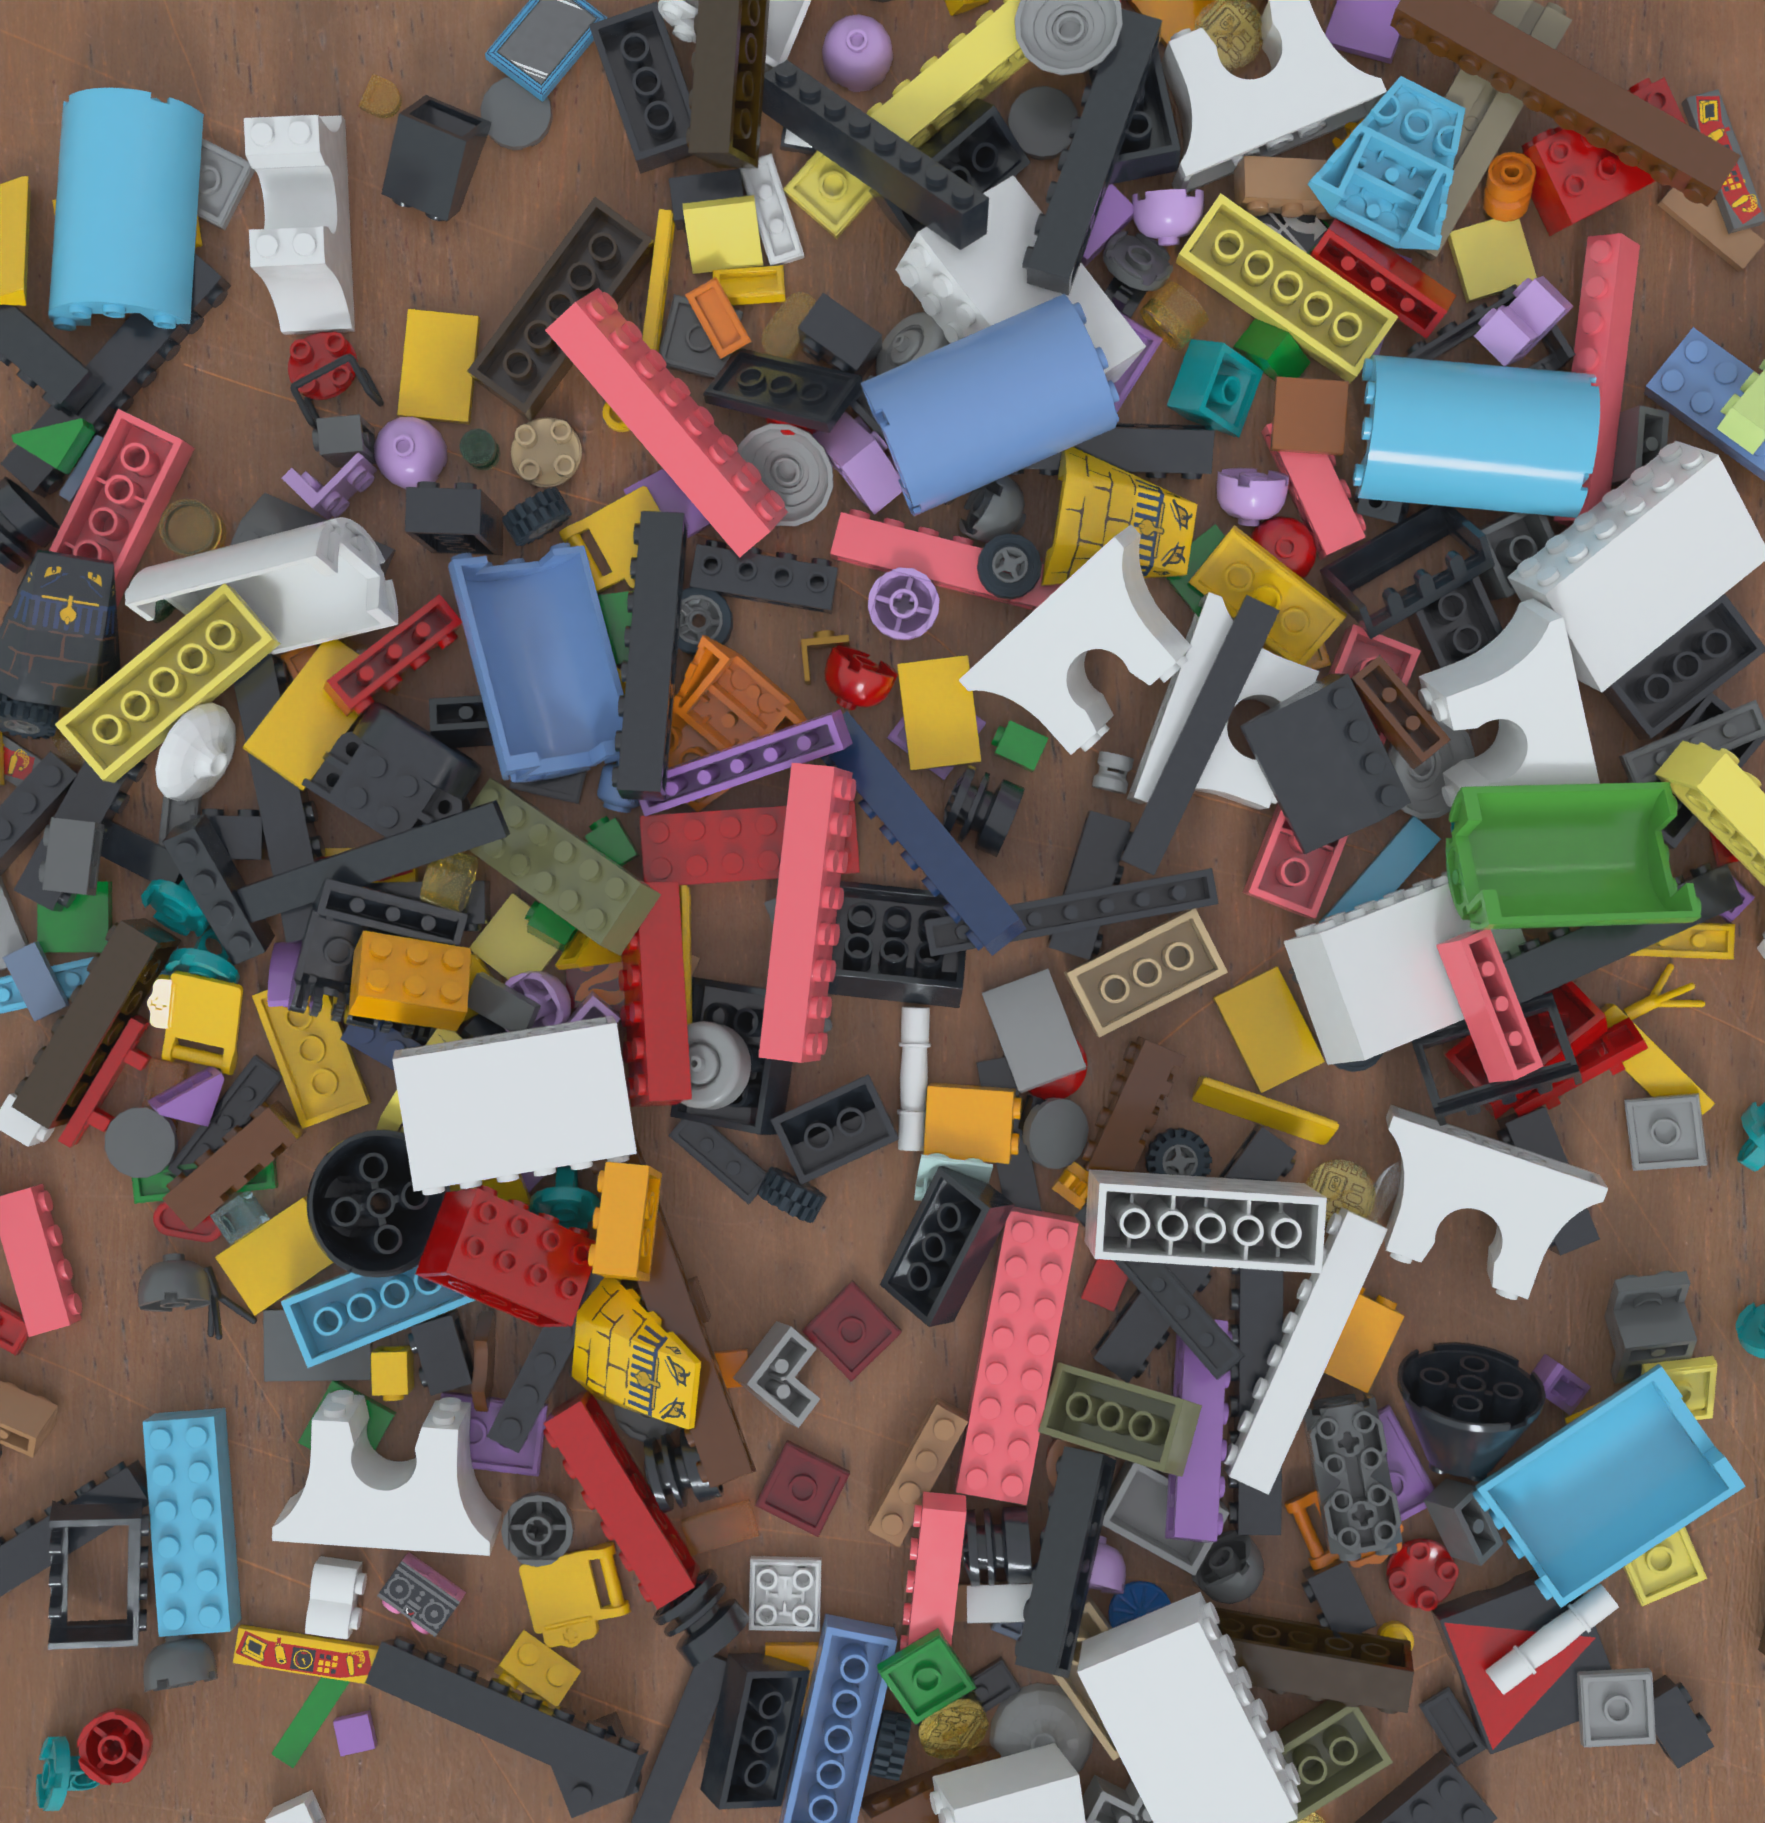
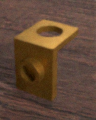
(820, 639)

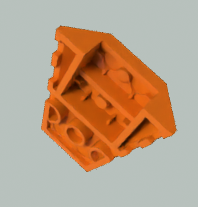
(724, 705)

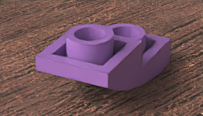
(281, 972)

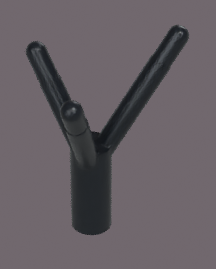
(214, 1318)

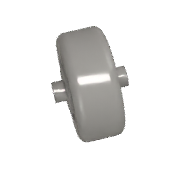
(910, 340)
(717, 1065)

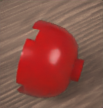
(1288, 542)
(857, 678)
(115, 1746)

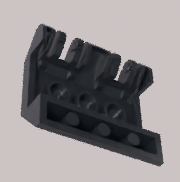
(333, 932)

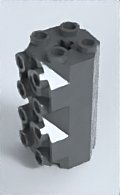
(1352, 1476)

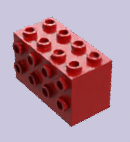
(1582, 179)
(508, 1257)

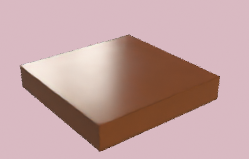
(1309, 416)

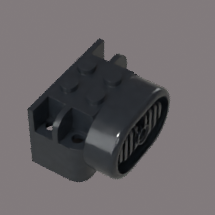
(394, 773)

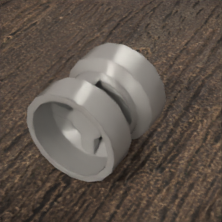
(1111, 780)

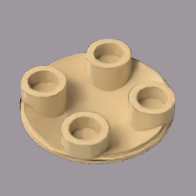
(546, 452)

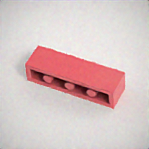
(1320, 498)
(1489, 1005)
(37, 1261)

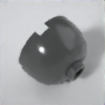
(994, 510)
(174, 1285)
(538, 1528)
(1231, 1569)
(178, 1664)

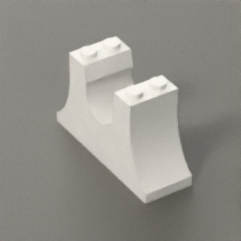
(1298, 101)
(307, 220)
(1045, 655)
(1534, 692)
(1227, 770)
(1461, 1169)
(388, 1504)

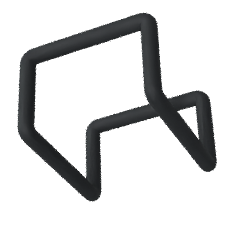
(362, 374)

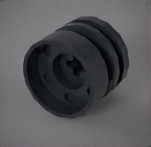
(21, 521)
(982, 810)
(675, 1471)
(998, 1546)
(704, 1621)

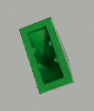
(1272, 350)
(58, 443)

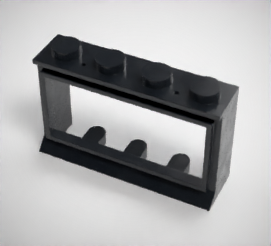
(1454, 334)
(1395, 547)
(1504, 1090)
(97, 1633)

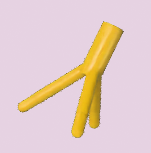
(1653, 1000)

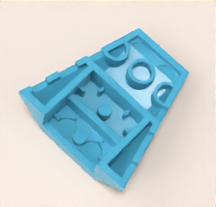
(1396, 168)

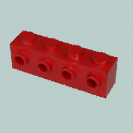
(1384, 277)
(392, 655)

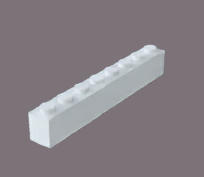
(1304, 1351)

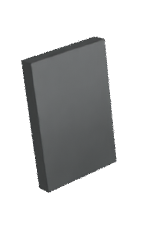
(285, 1361)

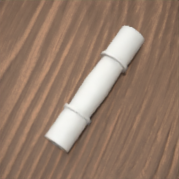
(913, 1077)
(1552, 1638)

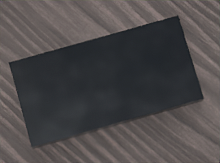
(783, 389)

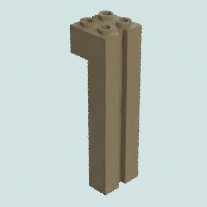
(1488, 111)

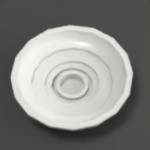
(196, 752)

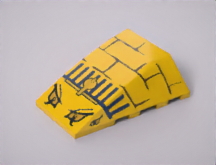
(1101, 503)
(630, 1358)

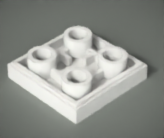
(785, 1593)

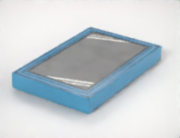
(544, 43)

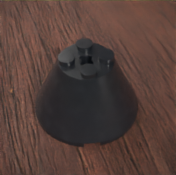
(367, 1207)
(1468, 1405)

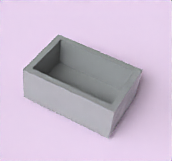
(1138, 1513)

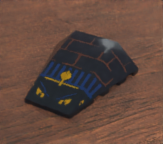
(60, 631)

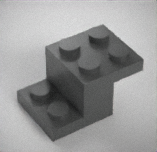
(1648, 1322)

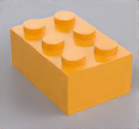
(410, 981)
(625, 1221)

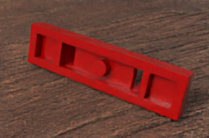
(1614, 1046)
(89, 1110)

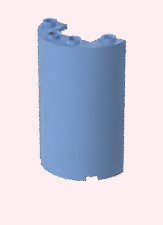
(993, 403)
(540, 661)

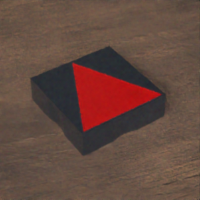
(1484, 1629)

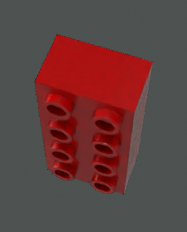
(1582, 1024)

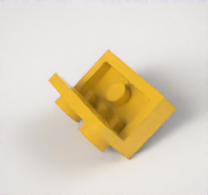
(537, 1670)

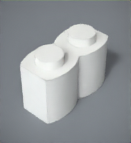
(335, 1598)

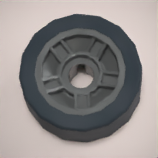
(711, 607)

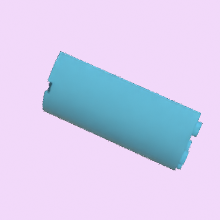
(125, 208)
(1478, 436)
(1608, 1486)

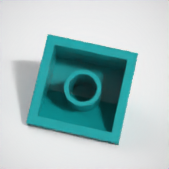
(1215, 386)

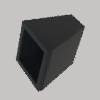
(434, 157)

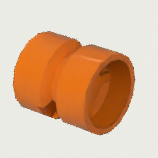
(1508, 186)

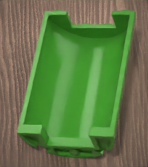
(1565, 856)

